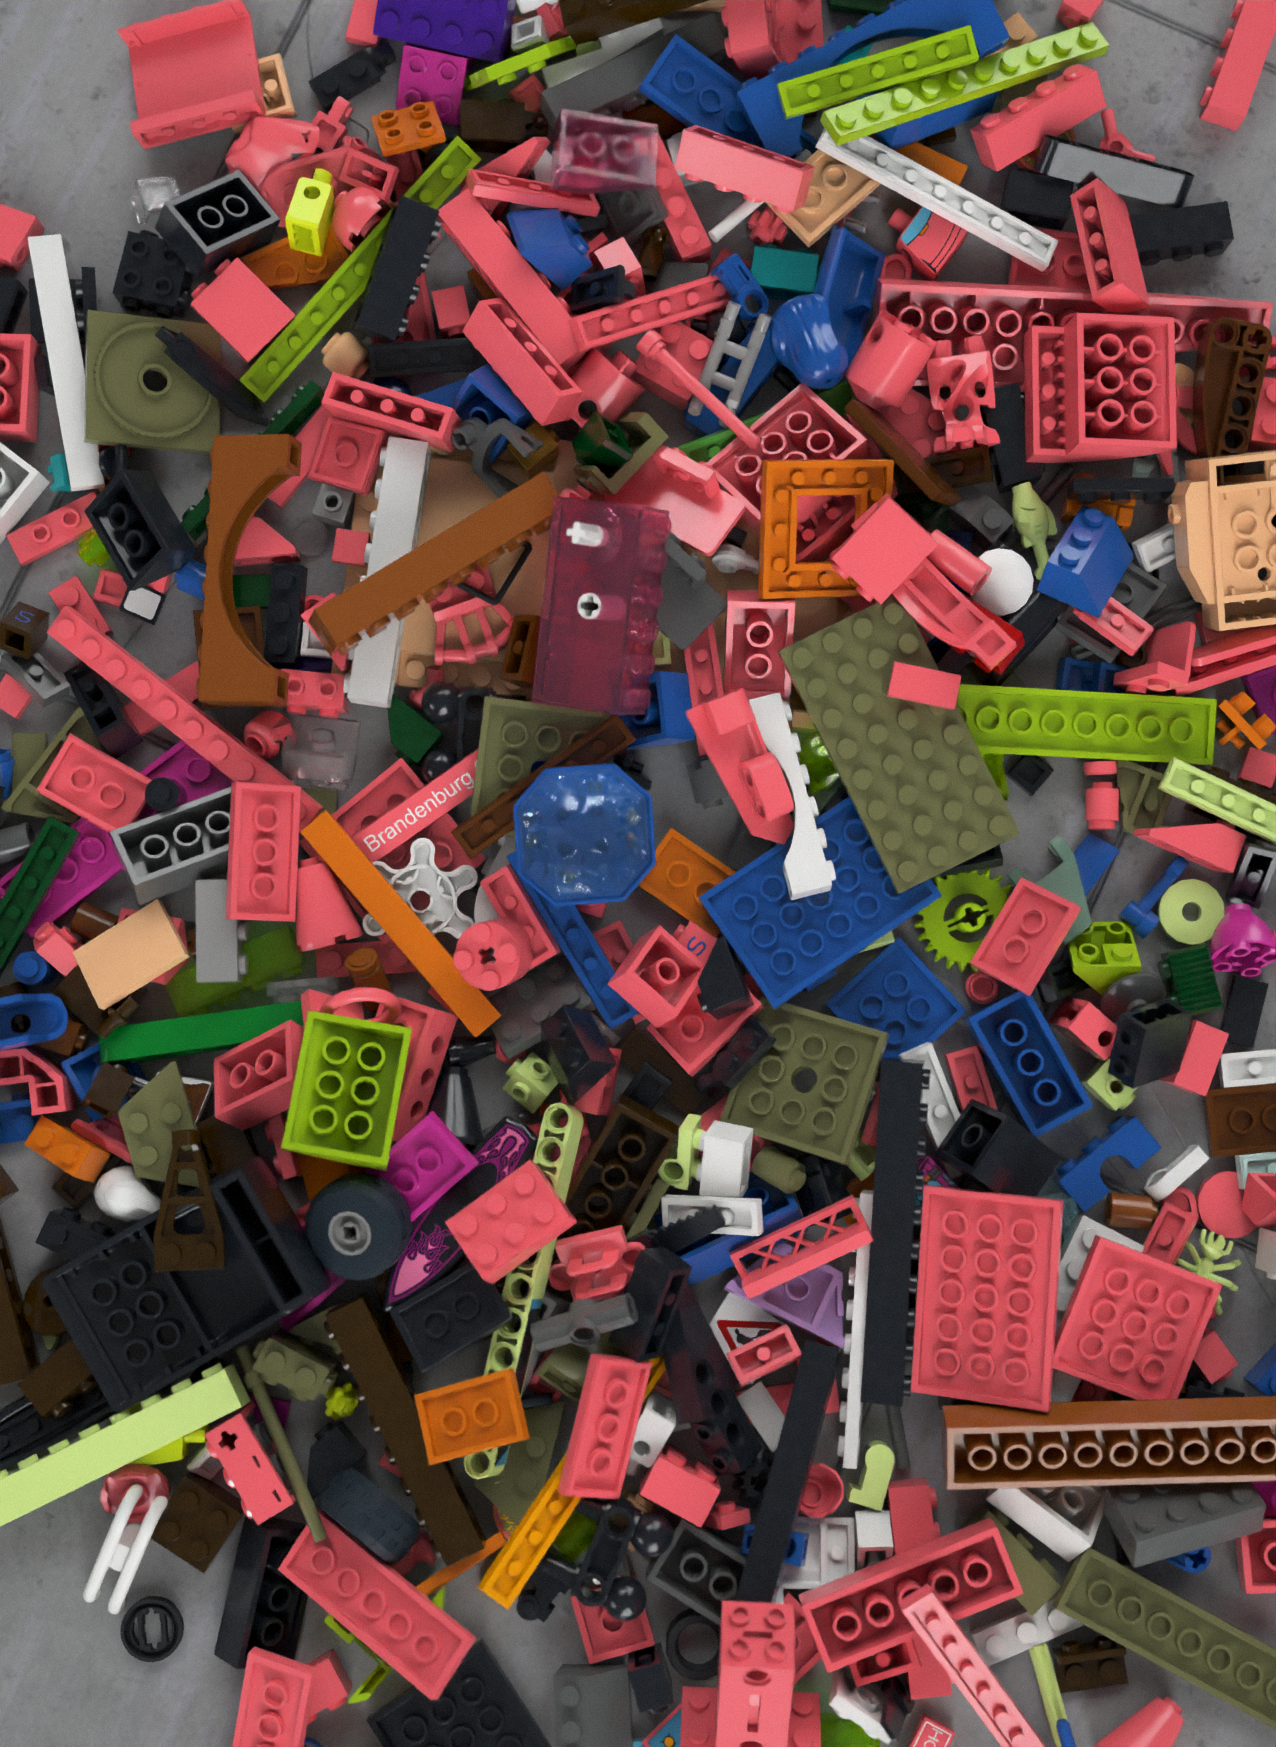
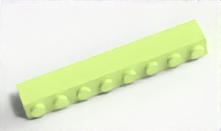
(120, 1442)

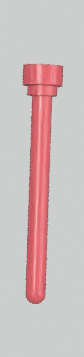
(652, 346)

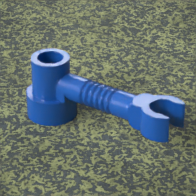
(1139, 914)

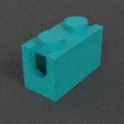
(784, 272)

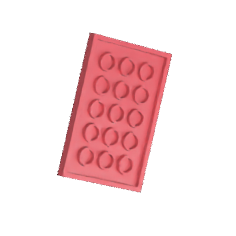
(987, 1297)

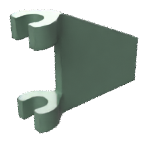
(1064, 882)

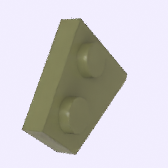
(1139, 799)

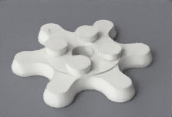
(441, 886)

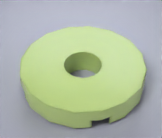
(1209, 907)

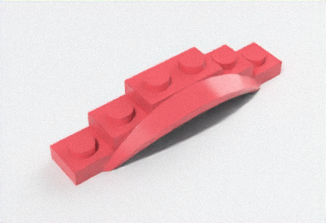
(948, 613)

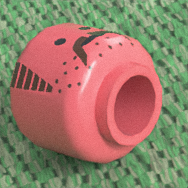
(267, 733)

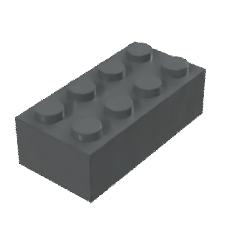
(175, 846)
(1180, 1517)

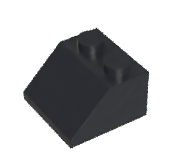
(575, 1051)

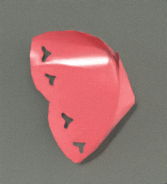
(267, 144)

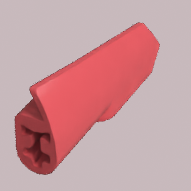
(744, 765)

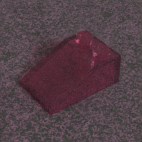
(602, 153)

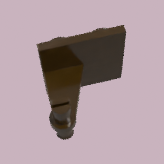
(79, 999)

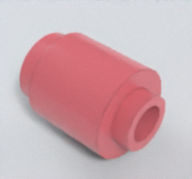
(1101, 806)

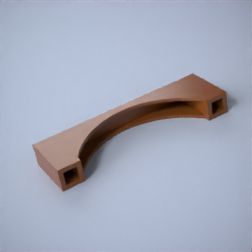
(242, 477)

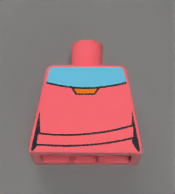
(927, 241)

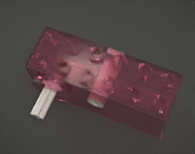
(600, 606)

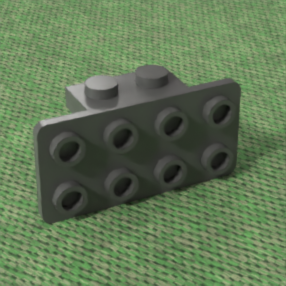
(687, 601)

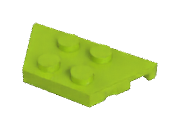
(532, 60)

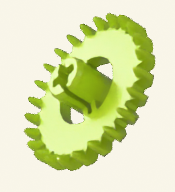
(937, 930)

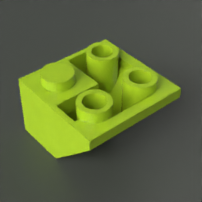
(1104, 954)

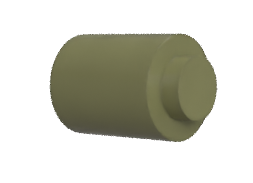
(779, 1169)

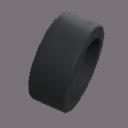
(678, 1662)

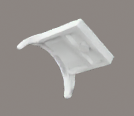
(827, 1557)

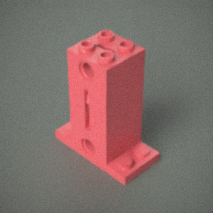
(753, 1686)

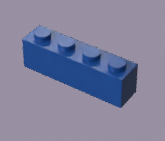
(763, 369)

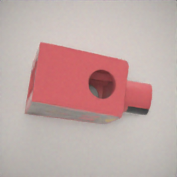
(1085, 1027)

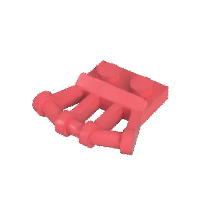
(455, 605)

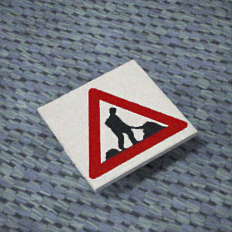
(740, 1323)

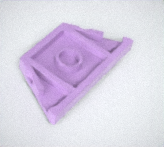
(807, 1301)

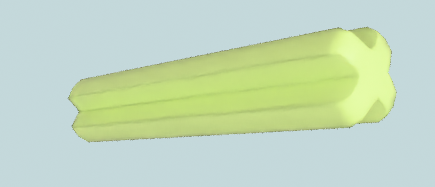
(1048, 1687)

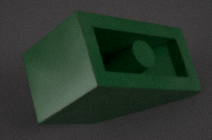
(601, 444)
(411, 733)

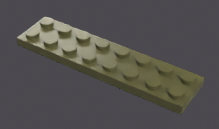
(1171, 1633)

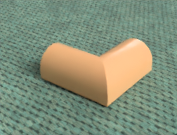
(275, 89)

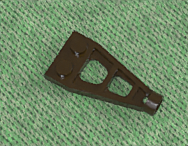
(194, 1250)

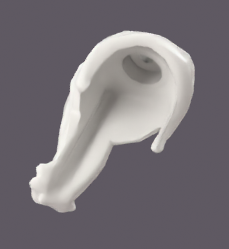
(125, 1195)

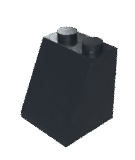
(997, 1152)

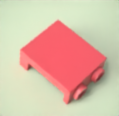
(883, 550)

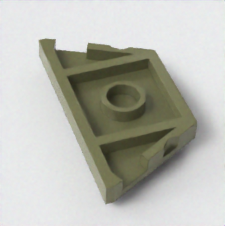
(26, 799)
(148, 1125)
(526, 1464)

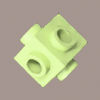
(530, 1082)

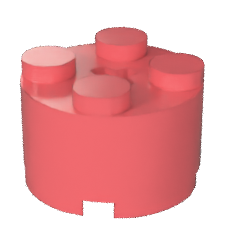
(475, 956)

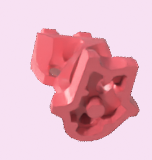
(961, 374)

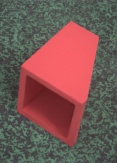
(241, 309)

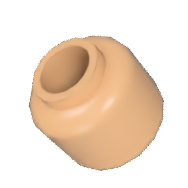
(346, 355)

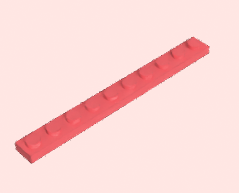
(170, 706)

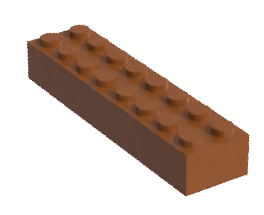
(433, 565)

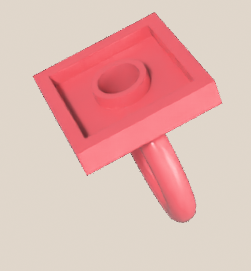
(347, 1003)

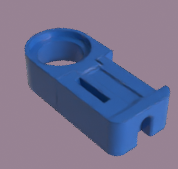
(740, 284)

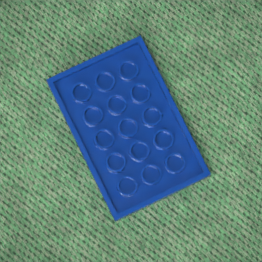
(803, 939)

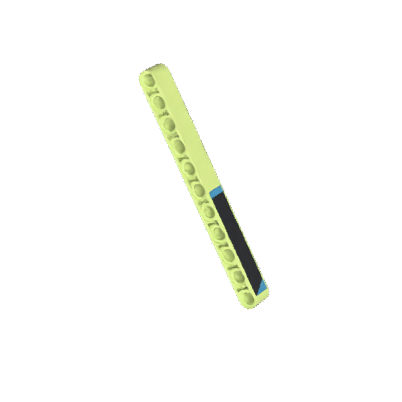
(534, 1273)

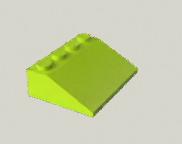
(347, 1090)

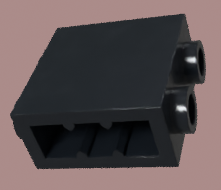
(152, 277)
(1149, 1043)

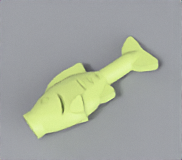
(1033, 523)

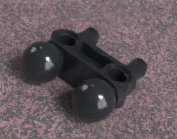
(443, 704)
(624, 1595)

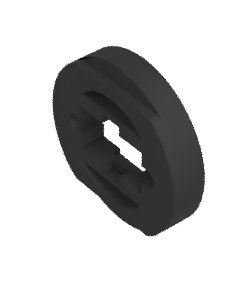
(142, 1650)

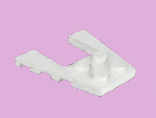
(611, 45)

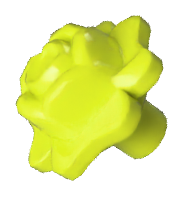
(341, 1401)

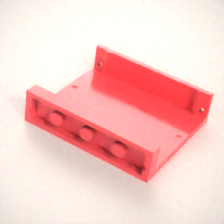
(194, 72)

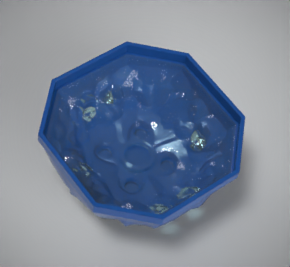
(584, 834)

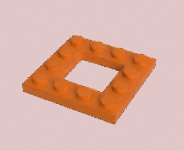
(781, 485)

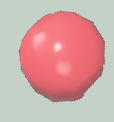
(822, 1492)

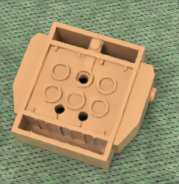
(1225, 539)

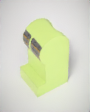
(874, 1477)

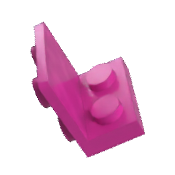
(434, 77)

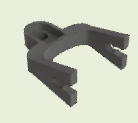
(481, 439)

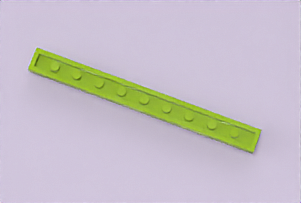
(963, 83)
(351, 278)

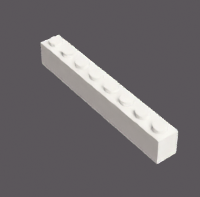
(394, 535)

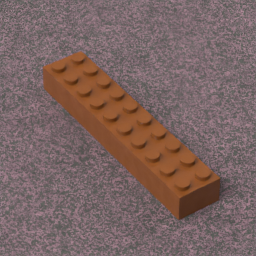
(1110, 1443)

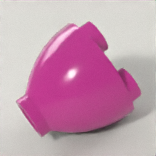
(1242, 942)

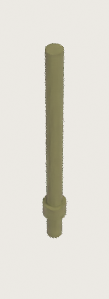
(281, 1444)

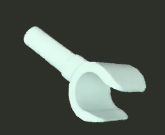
(1143, 466)

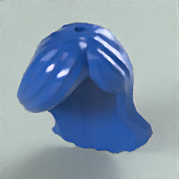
(807, 342)

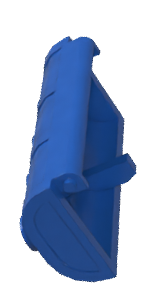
(848, 285)

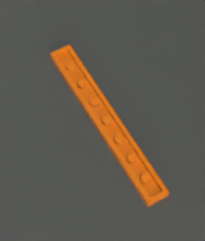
(400, 922)

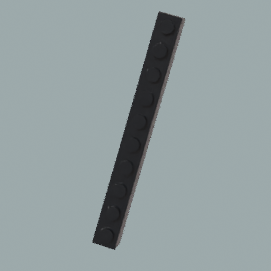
(893, 1231)

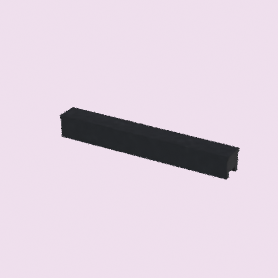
(789, 1473)

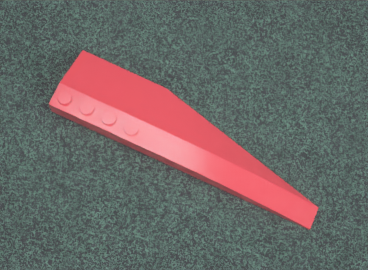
(1007, 312)

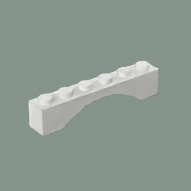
(805, 863)

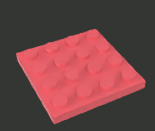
(375, 800)
(1133, 1322)

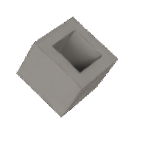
(338, 515)

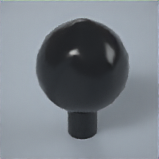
(711, 327)

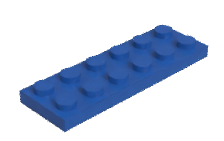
(701, 93)

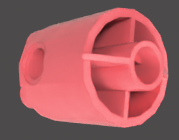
(888, 361)
(606, 383)

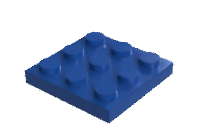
(898, 998)

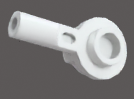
(732, 558)

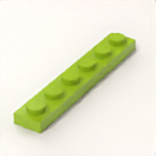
(877, 72)

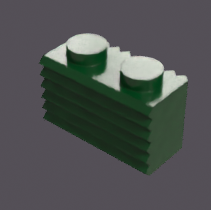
(1191, 979)

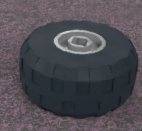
(358, 1226)
(370, 1515)

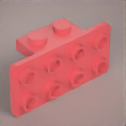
(690, 492)

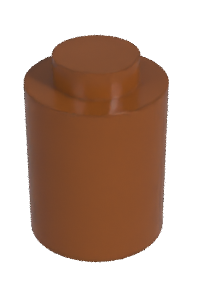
(1130, 1211)

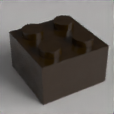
(198, 1521)

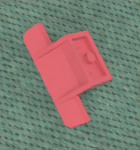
(1229, 643)

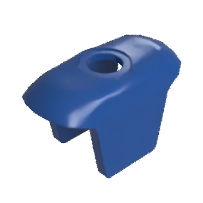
(46, 1015)

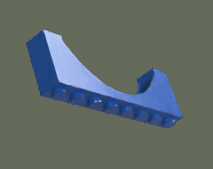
(909, 18)

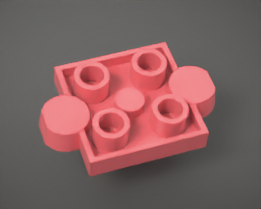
(594, 1264)

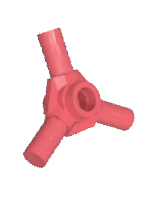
(1117, 141)

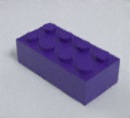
(454, 26)

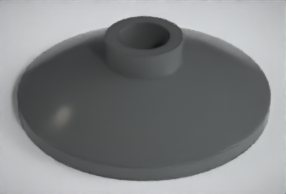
(1131, 993)

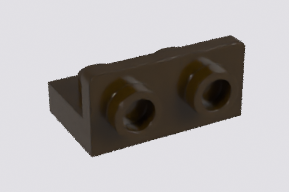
(1089, 1664)

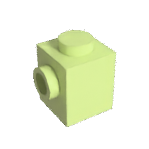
(1107, 1087)

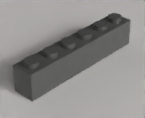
(615, 83)

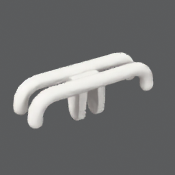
(124, 1548)

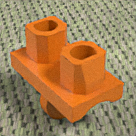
(1234, 709)

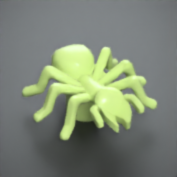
(1205, 1266)

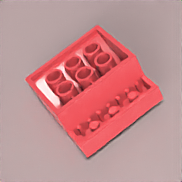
(1100, 388)
(796, 429)

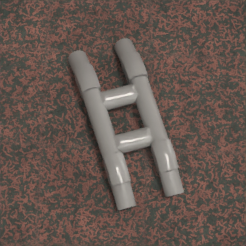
(747, 355)

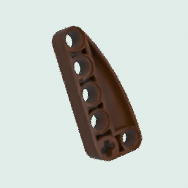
(1219, 383)

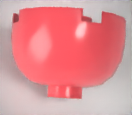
(357, 215)

